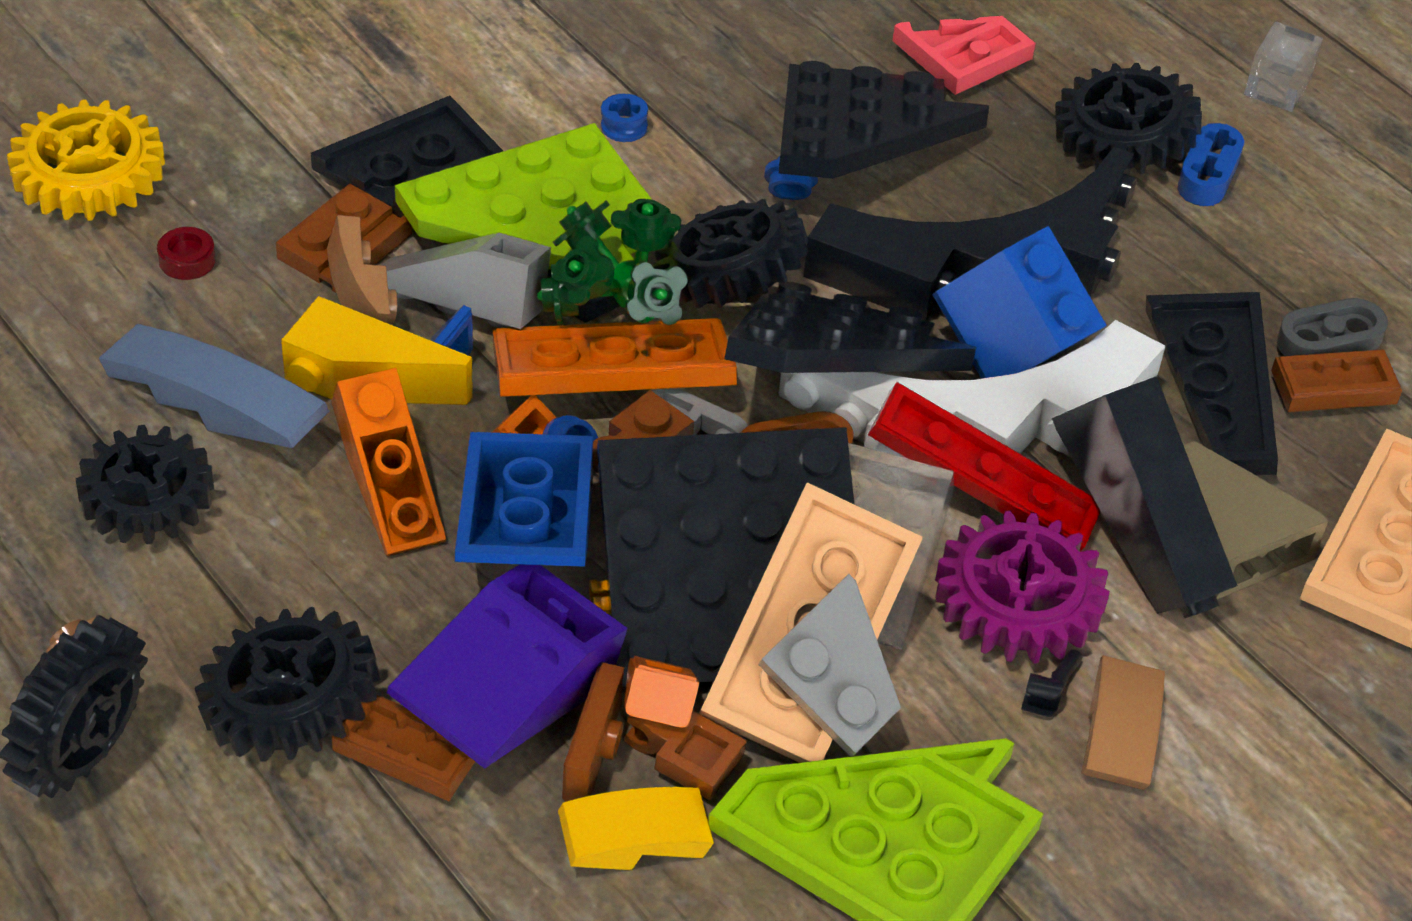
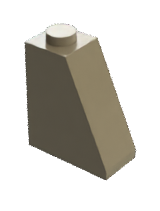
(1256, 521)

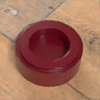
(186, 253)

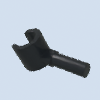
(1044, 693)

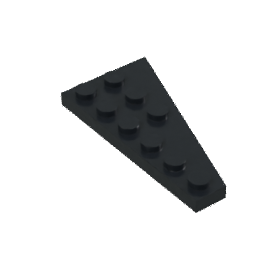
(413, 147)

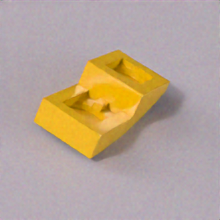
(623, 825)

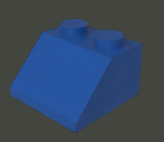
(1020, 307)

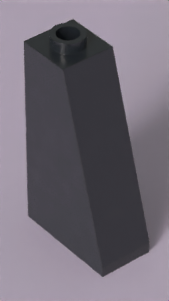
(1149, 495)

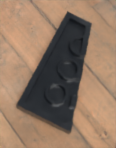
(1221, 371)

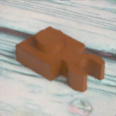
(647, 418)

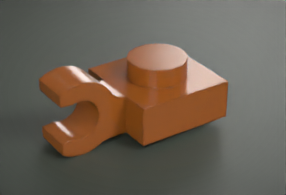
(690, 755)

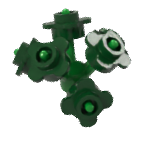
(594, 272)

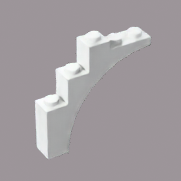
(1004, 407)

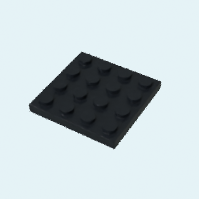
(696, 529)

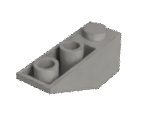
(488, 273)

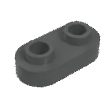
(1333, 328)

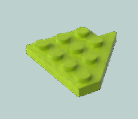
(524, 192)
(885, 830)

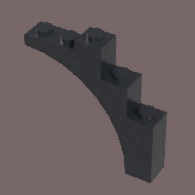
(908, 260)

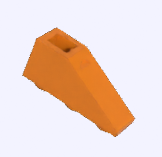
(387, 461)

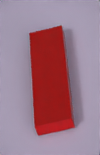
(981, 464)

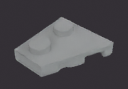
(836, 669)

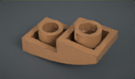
(355, 280)
(1124, 723)

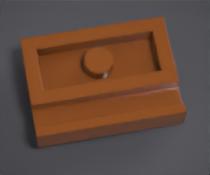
(307, 243)

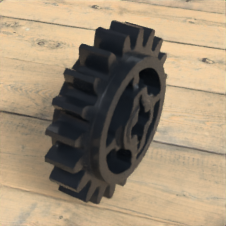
(1130, 112)
(735, 252)
(287, 684)
(73, 706)

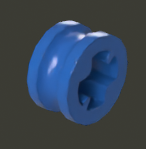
(621, 128)

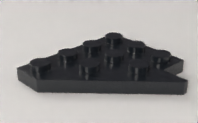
(865, 117)
(817, 334)

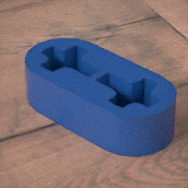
(1218, 166)

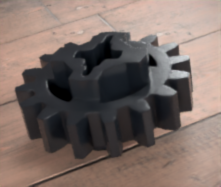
(145, 484)

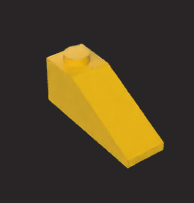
(341, 344)

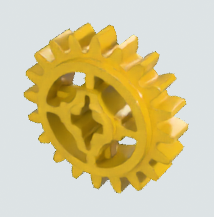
(88, 169)

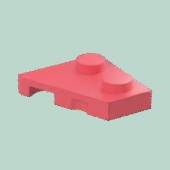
(966, 50)

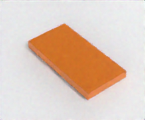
(612, 357)

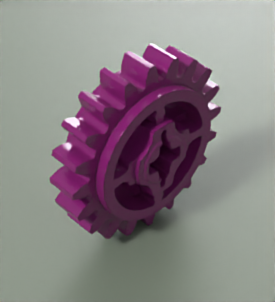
(1059, 596)

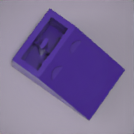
(509, 663)

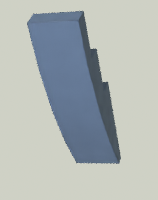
(222, 387)

